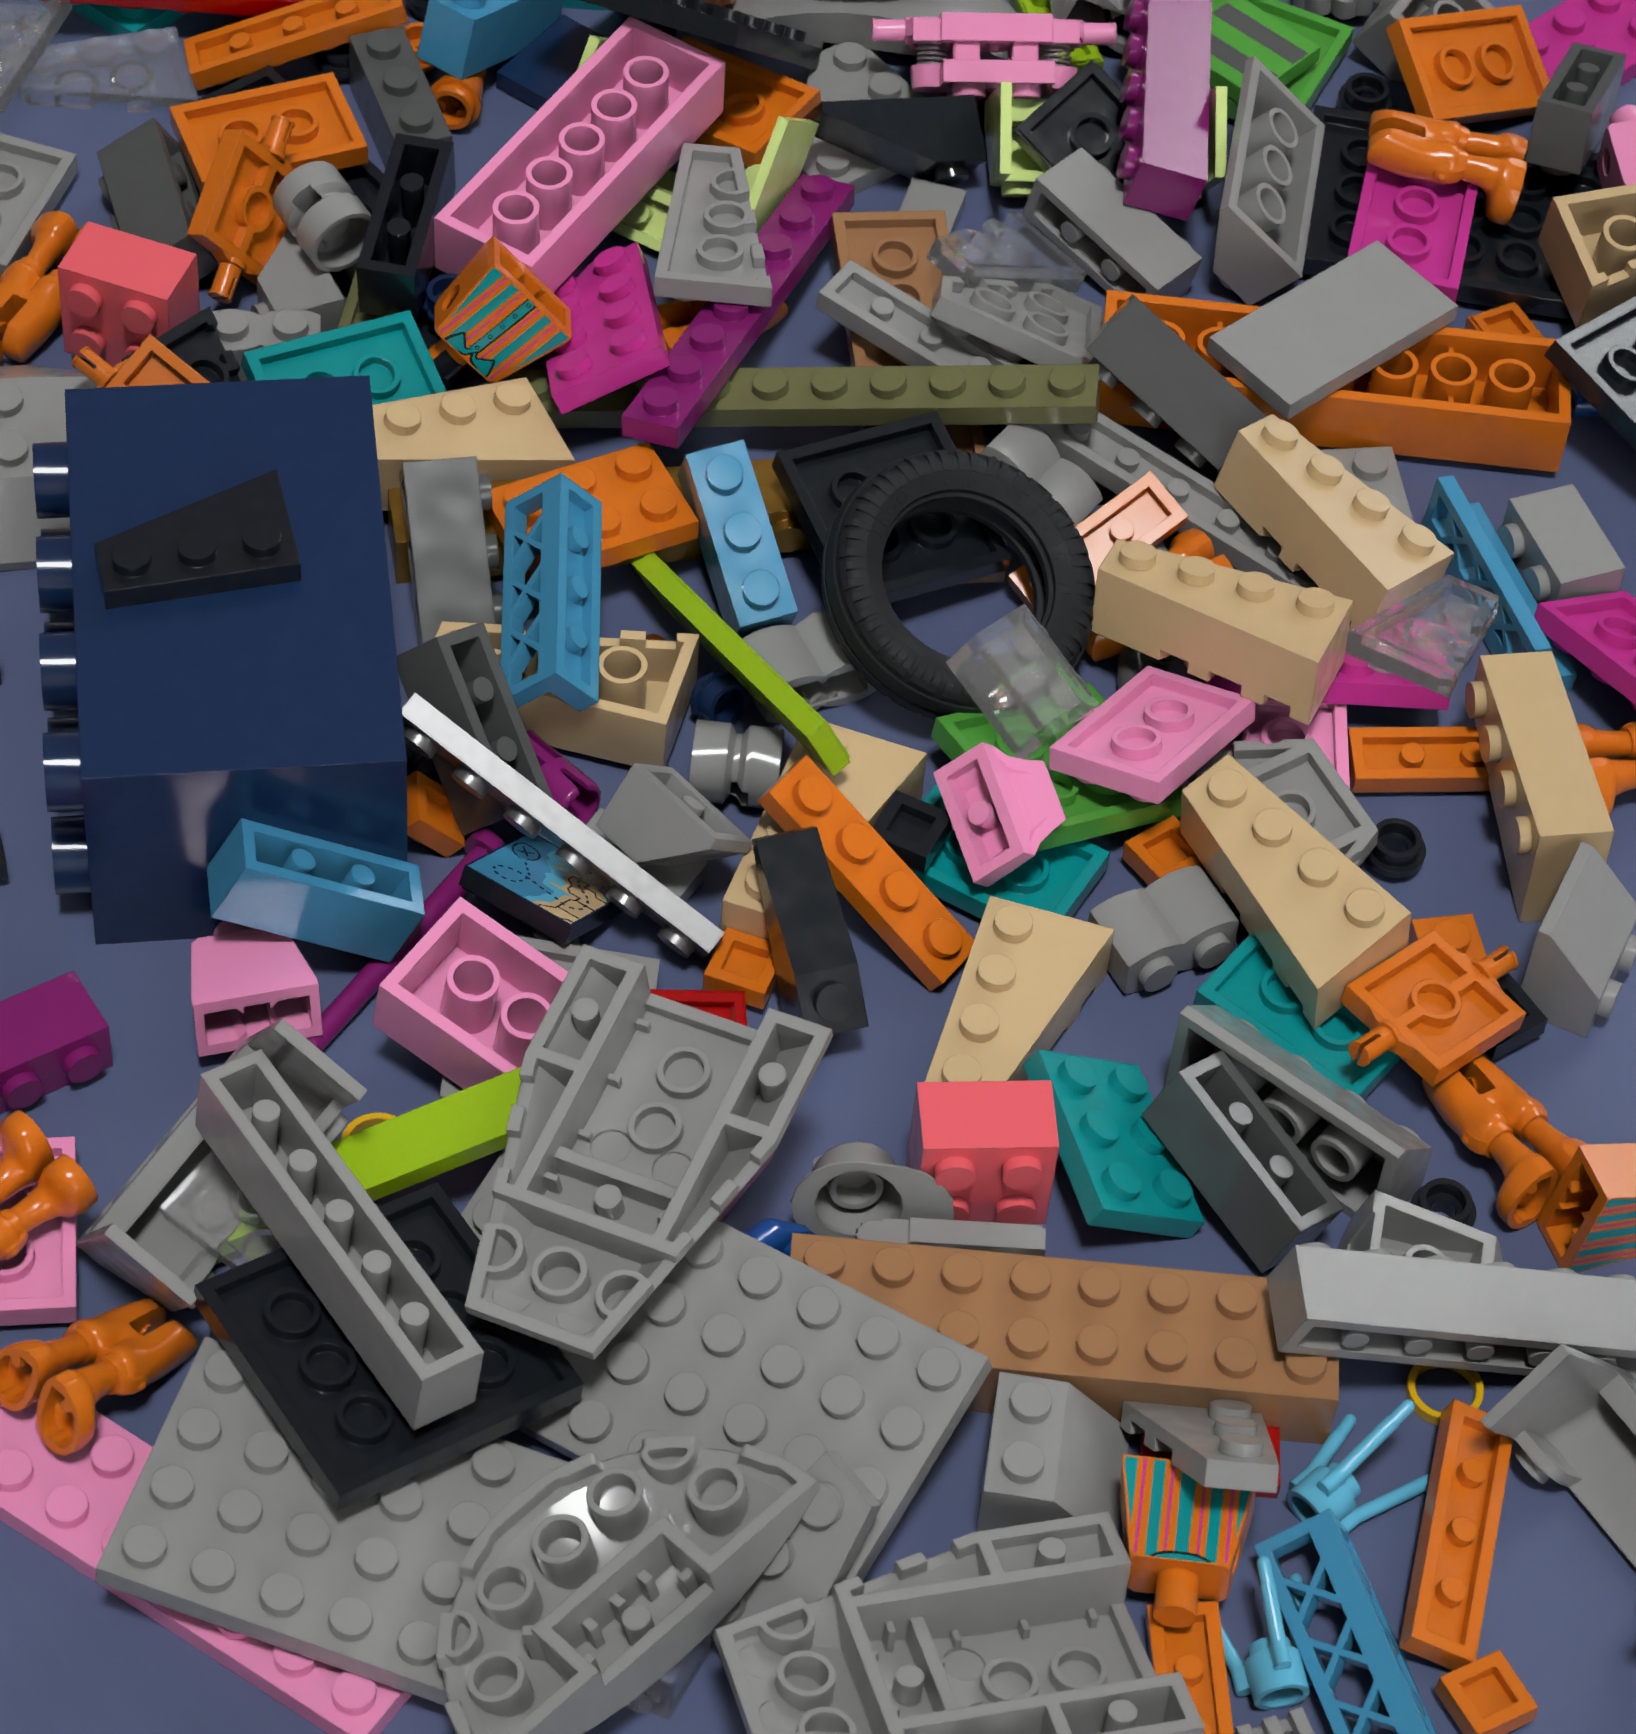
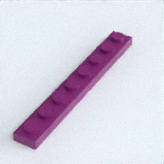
(726, 331)

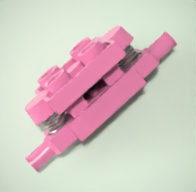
(971, 32)

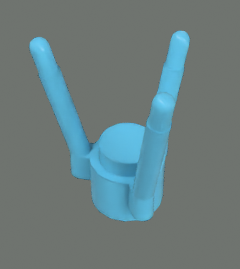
(1336, 1488)
(1274, 1666)

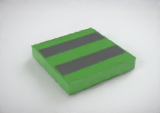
(1247, 31)

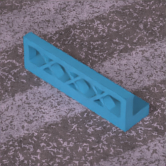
(1485, 563)
(567, 592)
(1364, 1621)

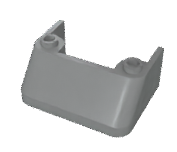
(131, 1232)
(1580, 1431)

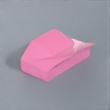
(998, 809)

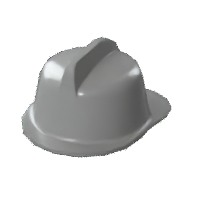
(864, 1183)

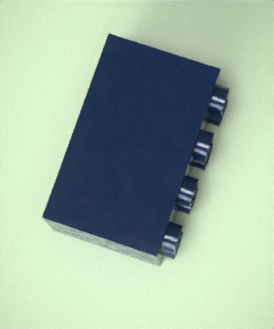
(225, 700)

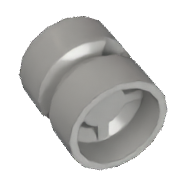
(322, 215)
(735, 762)

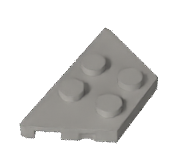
(1311, 787)

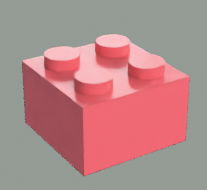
(122, 290)
(988, 1146)

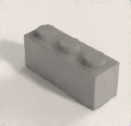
(1113, 242)

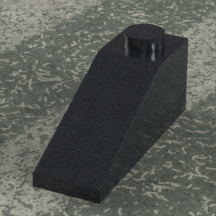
(907, 135)
(808, 932)

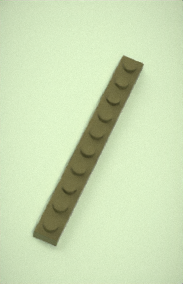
(868, 396)

